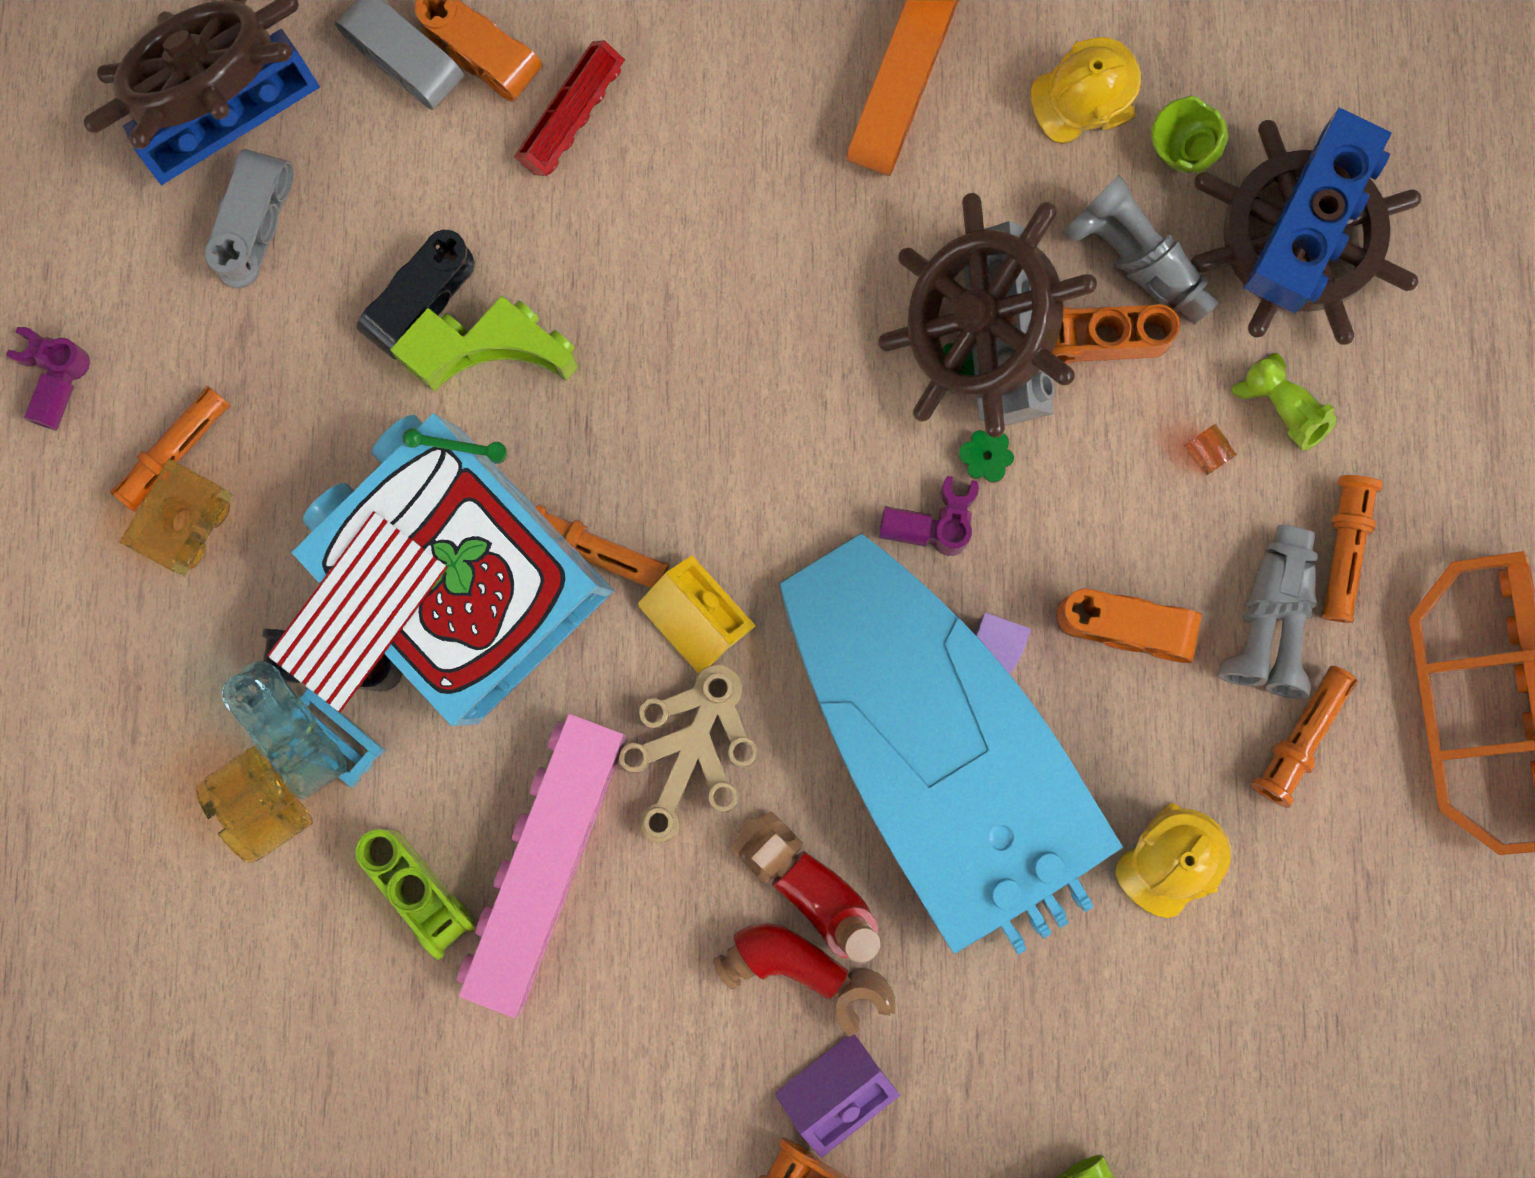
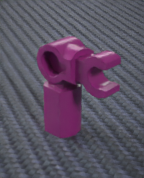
(63, 364)
(948, 533)

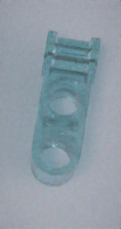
(283, 729)

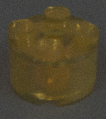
(252, 806)

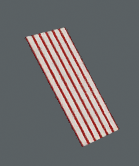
(357, 611)

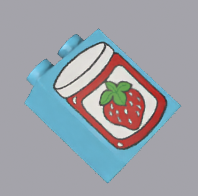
(509, 576)

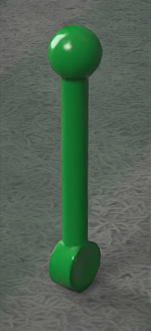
(494, 451)

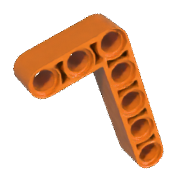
(900, 84)

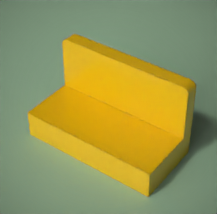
(695, 614)

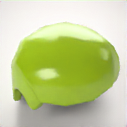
(1189, 134)

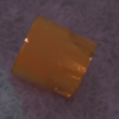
(1210, 449)

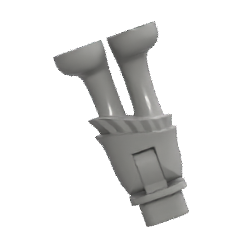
(1147, 257)
(1280, 592)

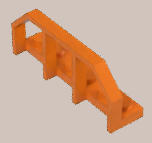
(1515, 582)

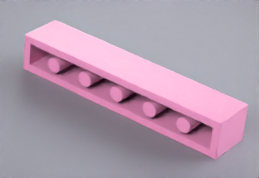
(542, 866)

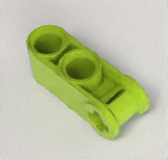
(433, 909)

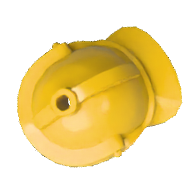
(1087, 90)
(1157, 871)

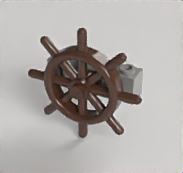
(1004, 316)

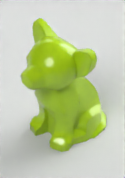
(1301, 413)

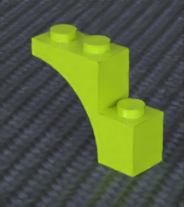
(437, 350)

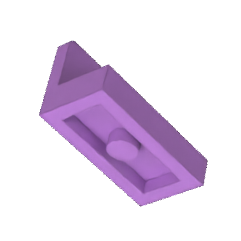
(836, 1095)

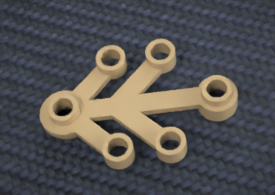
(692, 744)

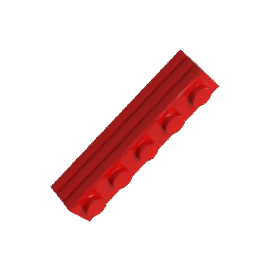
(570, 108)

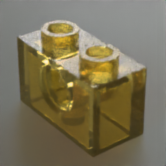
(152, 526)

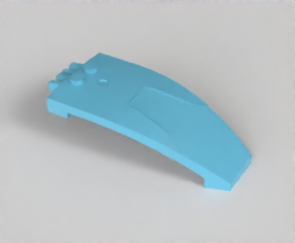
(943, 748)

